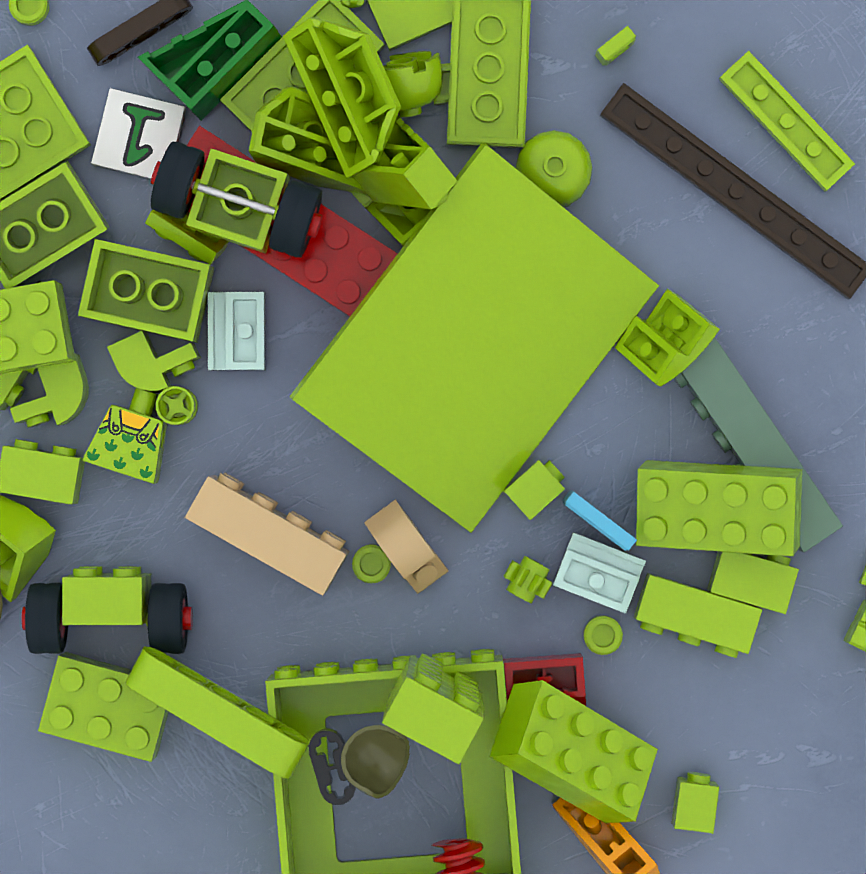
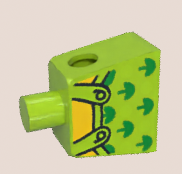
(130, 439)

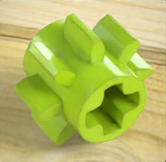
(528, 579)

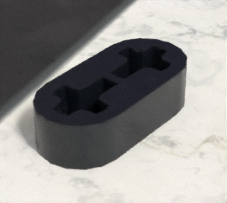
(322, 768)

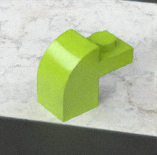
(143, 368)
(65, 396)

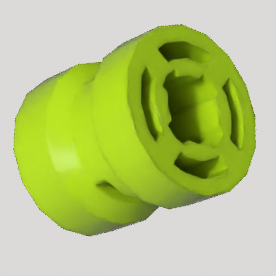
(171, 402)

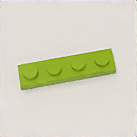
(786, 121)

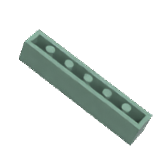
(751, 434)

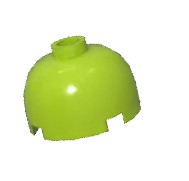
(415, 79)
(556, 165)

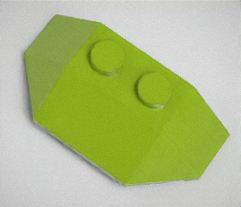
(346, 90)
(293, 141)

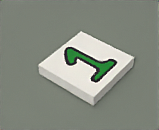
(136, 132)

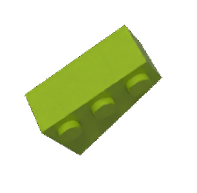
(407, 172)

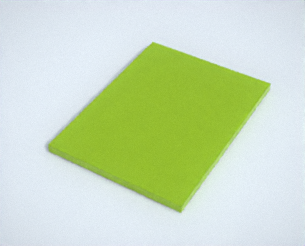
(475, 339)

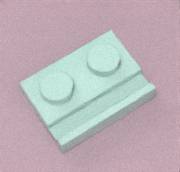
(236, 330)
(599, 572)

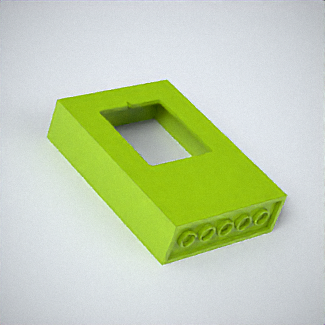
(307, 819)

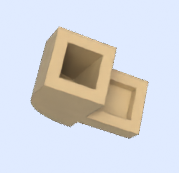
(406, 546)

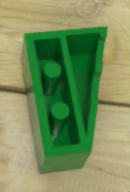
(213, 57)

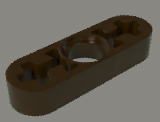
(137, 29)

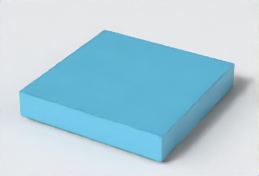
(598, 520)

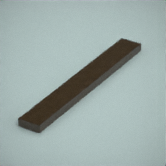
(735, 191)

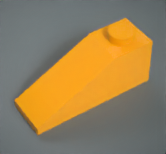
(606, 842)

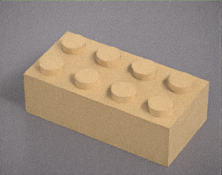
(268, 534)

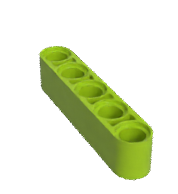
(217, 712)

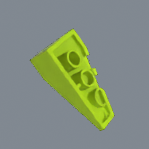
(23, 546)

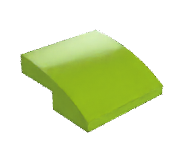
(667, 339)

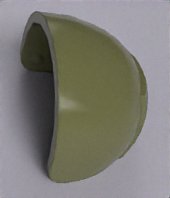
(375, 759)

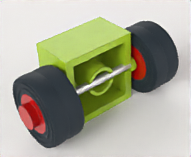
(236, 200)
(106, 599)

